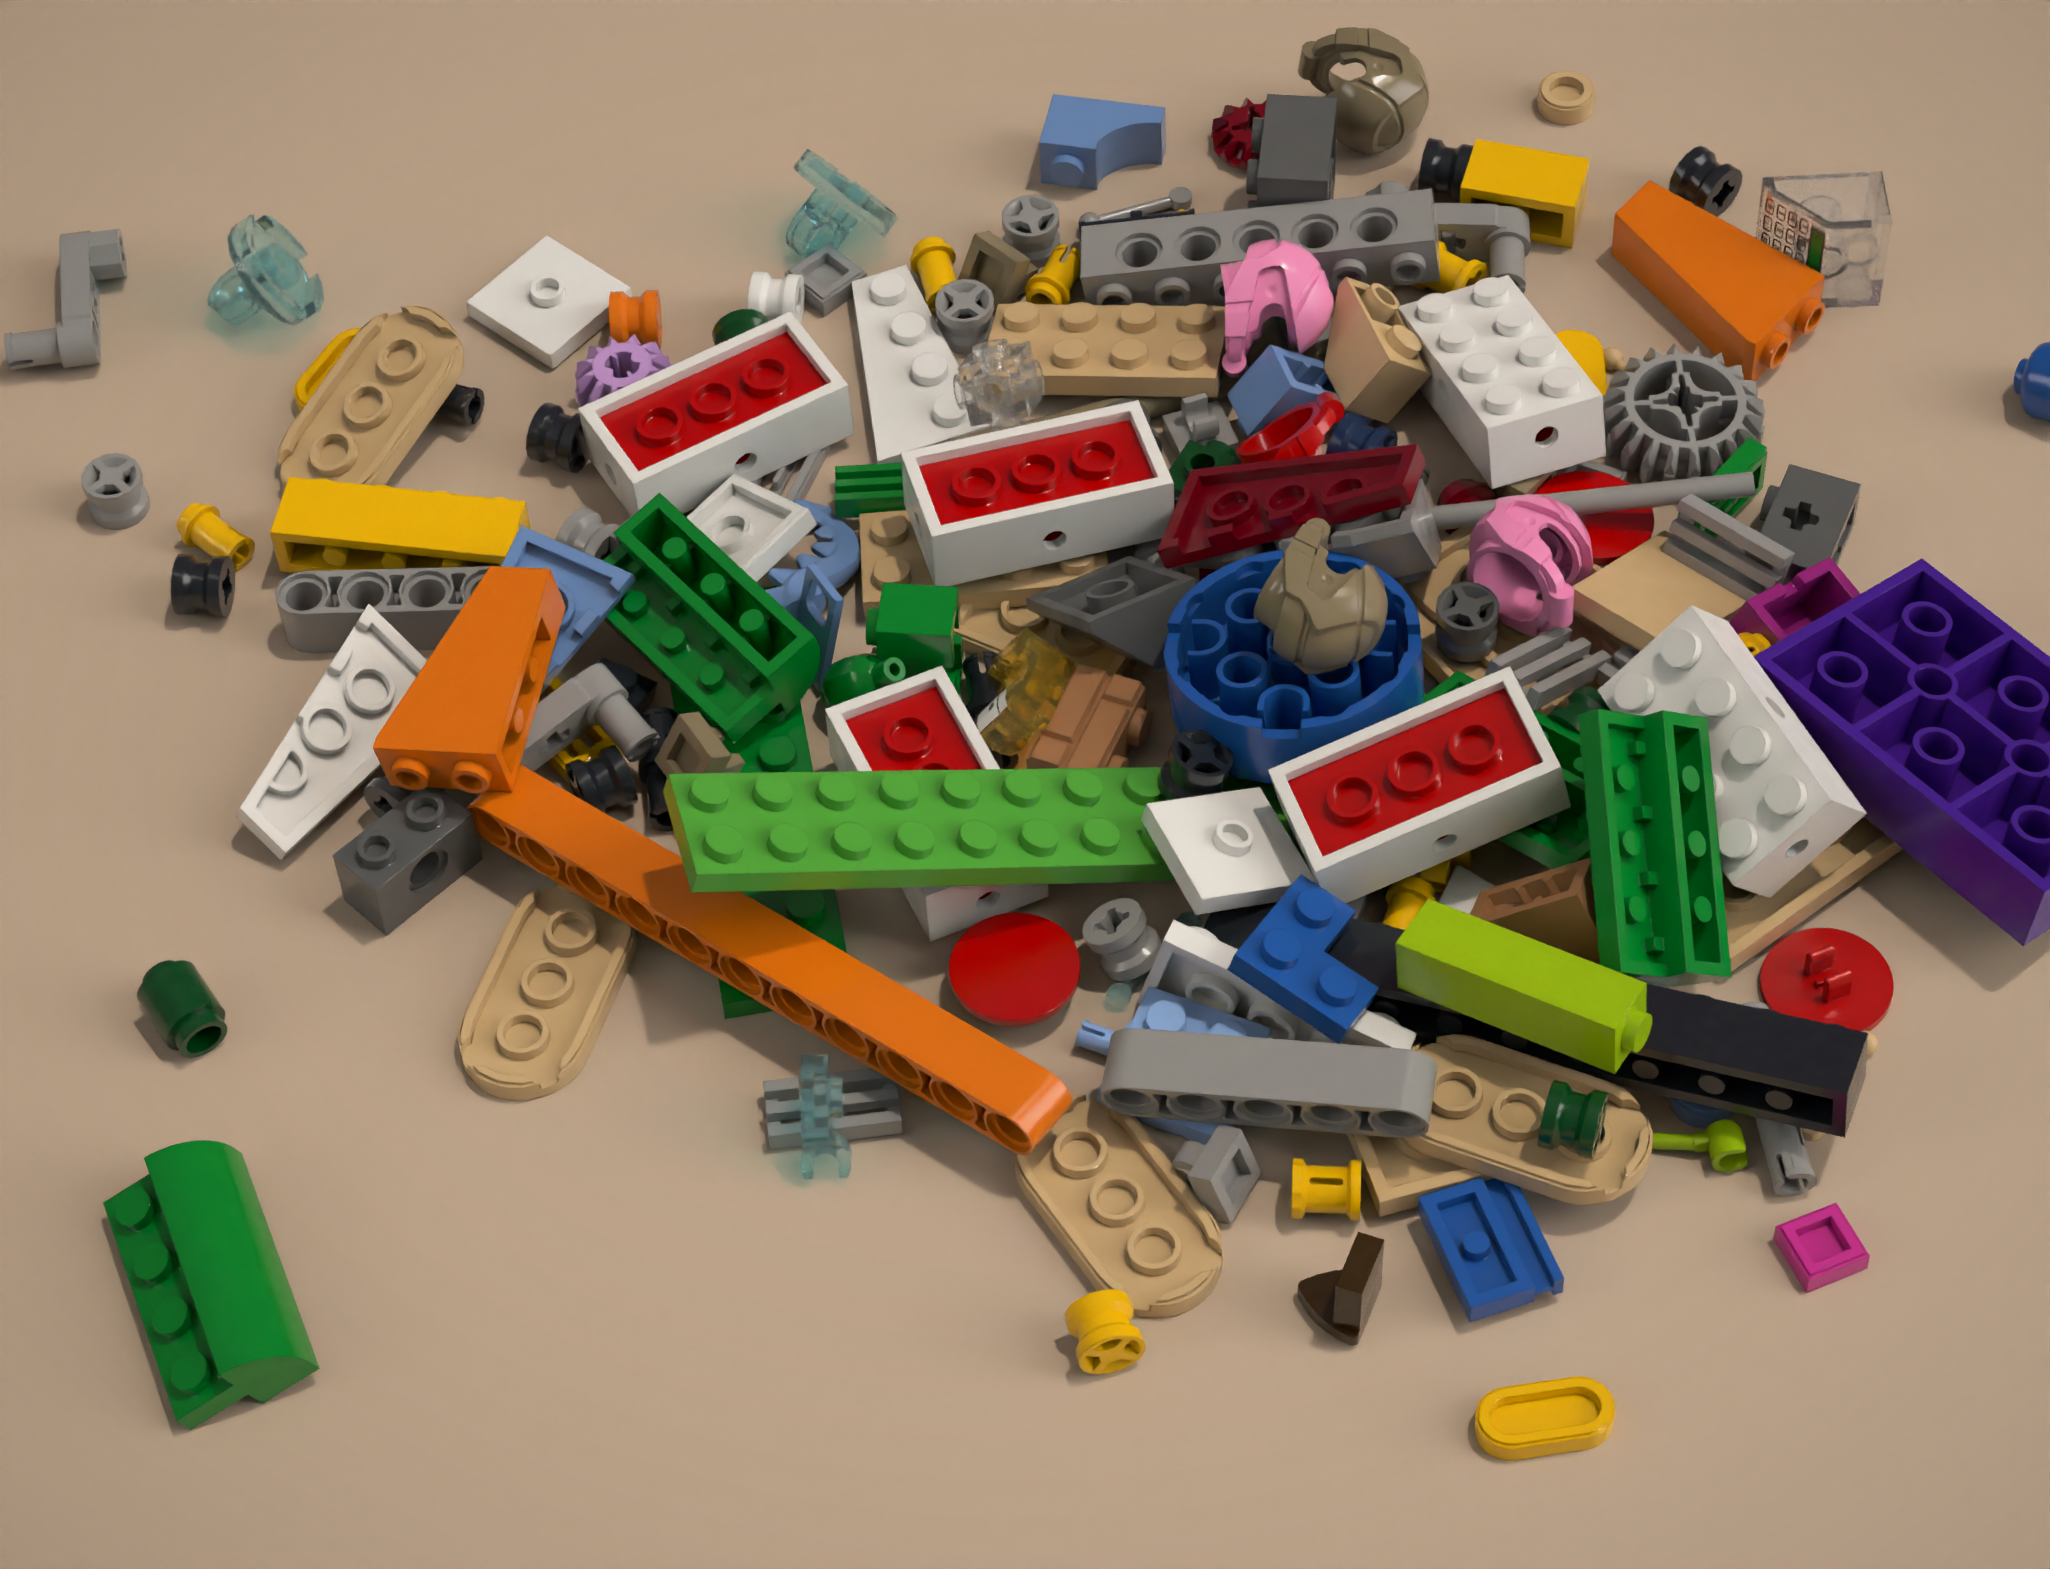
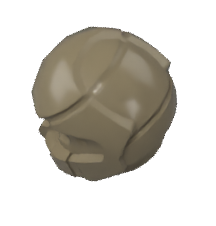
(1383, 103)
(1317, 614)

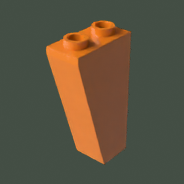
(1717, 279)
(478, 690)

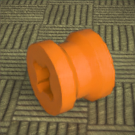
(635, 316)

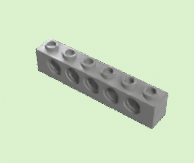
(1179, 258)

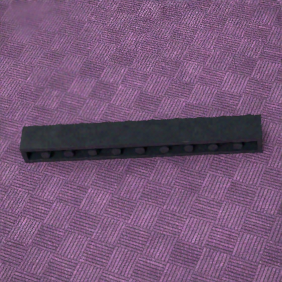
(1694, 1053)

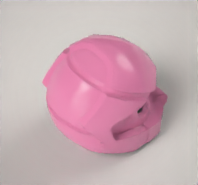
(1271, 283)
(1526, 550)

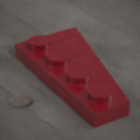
(1272, 499)

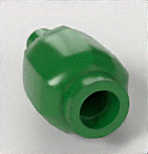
(859, 676)

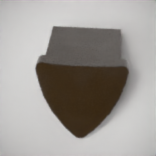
(1345, 1298)

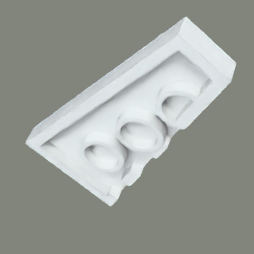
(905, 367)
(333, 737)
(1196, 966)

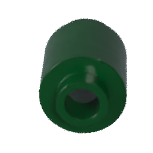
(182, 1008)

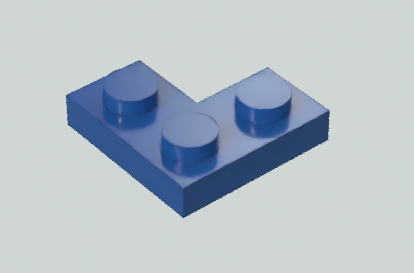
(1291, 962)

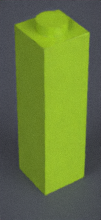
(1523, 986)

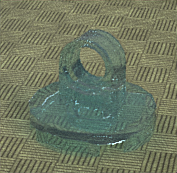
(833, 208)
(265, 275)

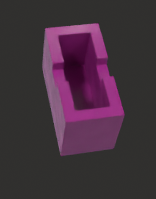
(1796, 604)

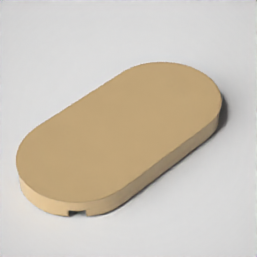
(375, 400)
(544, 995)
(1491, 1116)
(1122, 1210)

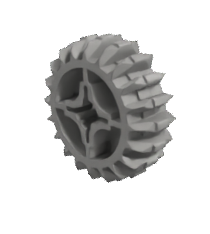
(1679, 414)

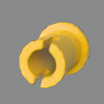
(934, 264)
(1055, 278)
(204, 528)
(1405, 900)

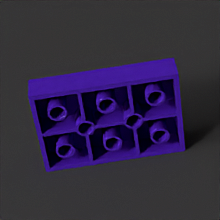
(1936, 733)

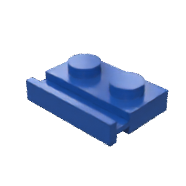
(1489, 1246)

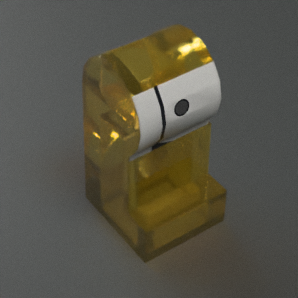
(1029, 692)

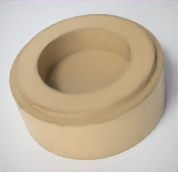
(1566, 97)

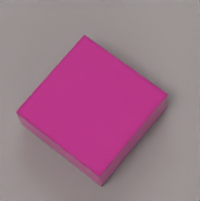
(1821, 1247)

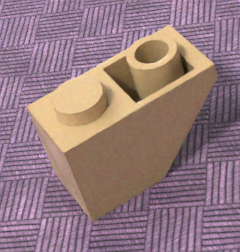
(1372, 352)

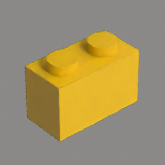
(1540, 182)

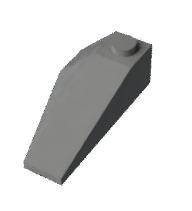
(1396, 541)

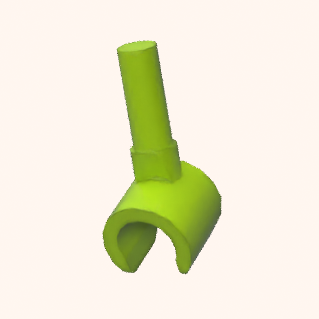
(1722, 1140)

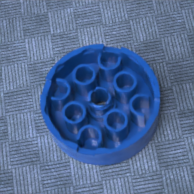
(1262, 705)

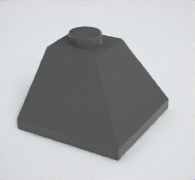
(1118, 607)

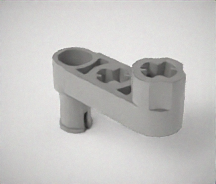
(1481, 233)
(77, 338)
(579, 704)

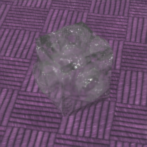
(1010, 369)

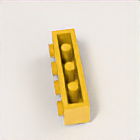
(386, 527)

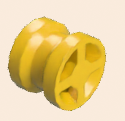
(1104, 1331)

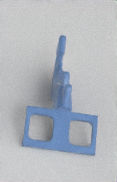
(804, 589)

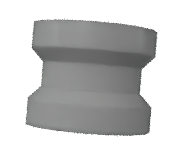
(1032, 227)
(964, 314)
(115, 491)
(587, 533)
(1122, 939)

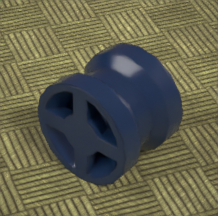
(1354, 435)

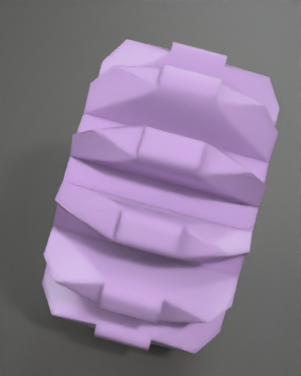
(616, 368)

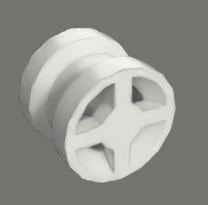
(777, 296)

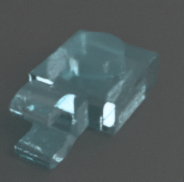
(820, 1102)

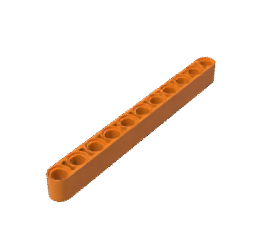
(775, 962)

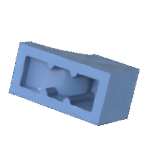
(1096, 137)
(1275, 386)

